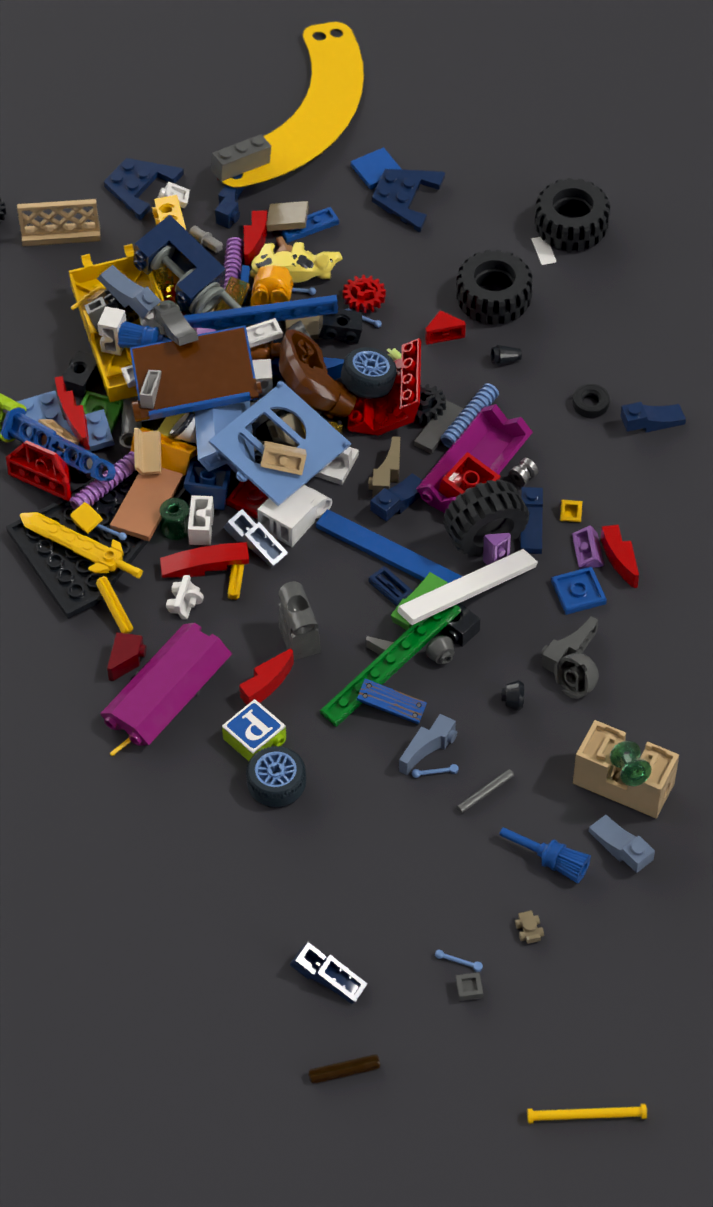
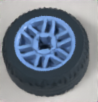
(368, 373)
(276, 776)

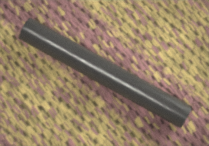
(485, 791)

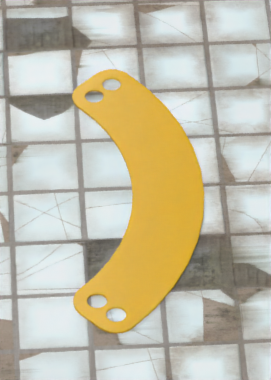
(324, 111)

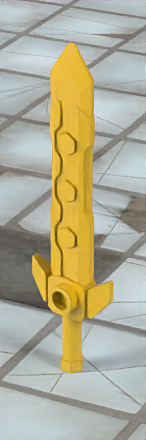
(105, 558)

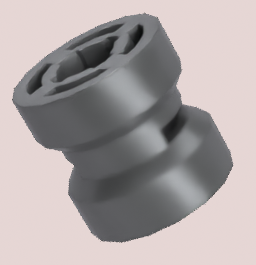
(521, 474)

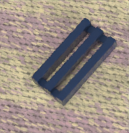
(390, 590)

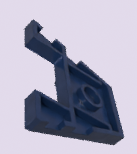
(134, 177)
(398, 190)

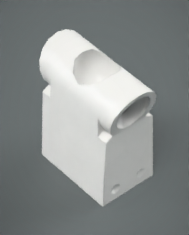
(294, 516)

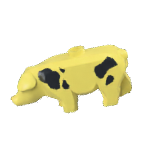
(300, 263)

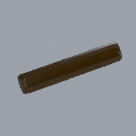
(344, 1068)

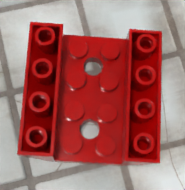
(376, 415)

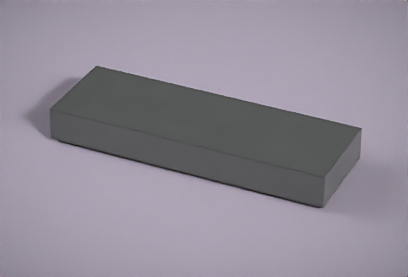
(431, 435)

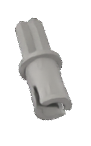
(206, 239)

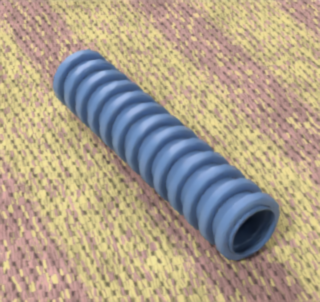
(483, 398)

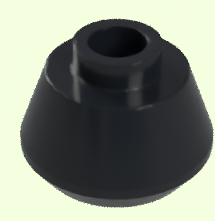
(513, 695)

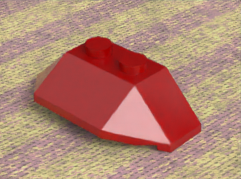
(40, 468)

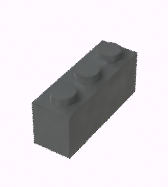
(240, 157)

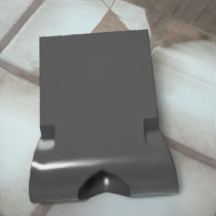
(298, 621)

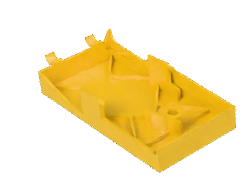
(82, 283)

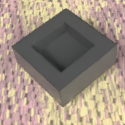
(469, 986)

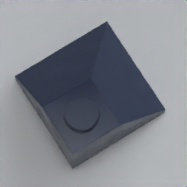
(208, 483)

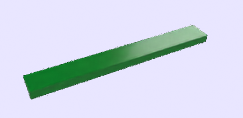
(388, 663)

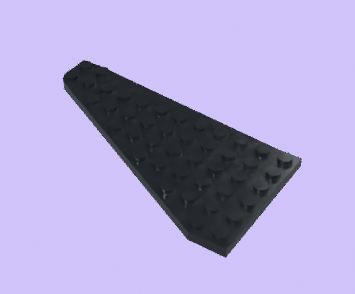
(66, 572)

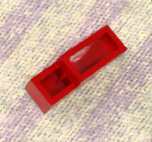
(255, 236)
(620, 554)
(267, 678)

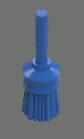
(136, 335)
(554, 855)

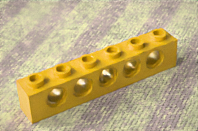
(164, 207)

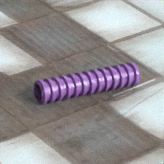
(233, 258)
(97, 489)

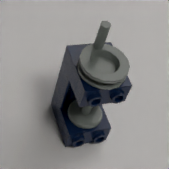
(198, 271)

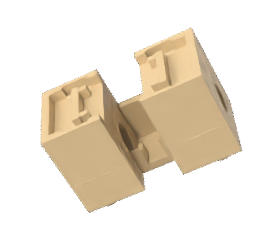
(597, 773)

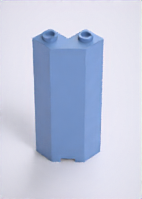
(212, 421)

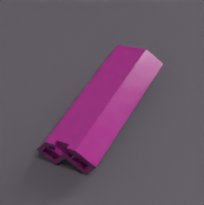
(487, 438)
(166, 684)

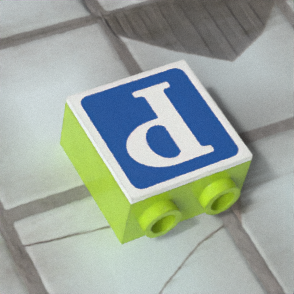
(253, 730)

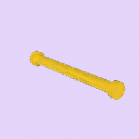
(587, 1113)

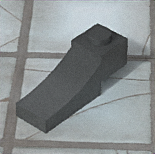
(174, 323)
(571, 644)

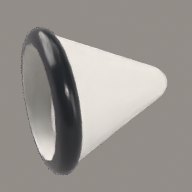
(184, 429)

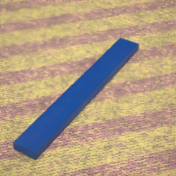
(262, 313)
(382, 548)

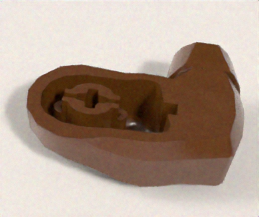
(306, 374)

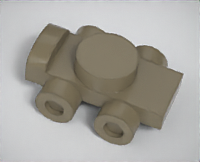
(529, 923)

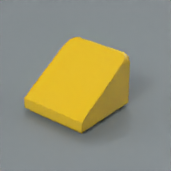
(571, 510)
(86, 517)

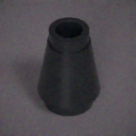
(505, 354)

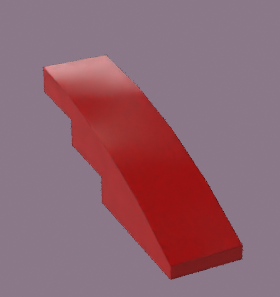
(74, 414)
(202, 559)

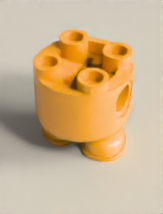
(271, 285)

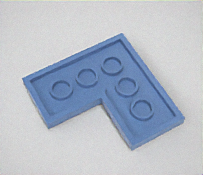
(47, 407)

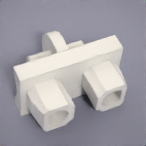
(186, 597)

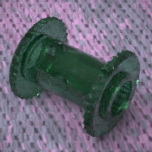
(175, 524)
(634, 770)

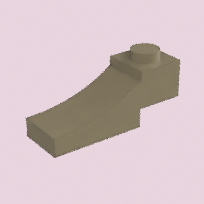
(388, 471)

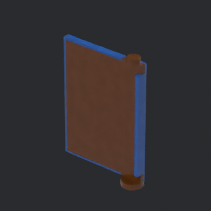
(196, 374)

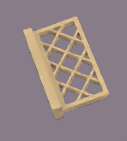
(59, 232)

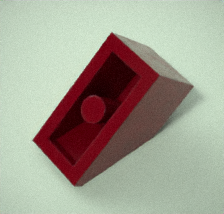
(125, 655)

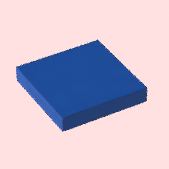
(371, 166)
(578, 590)

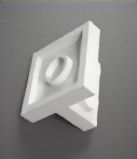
(340, 467)

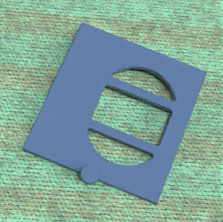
(321, 443)

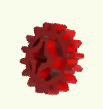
(364, 293)

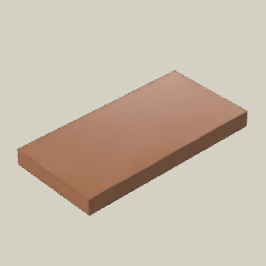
(141, 506)

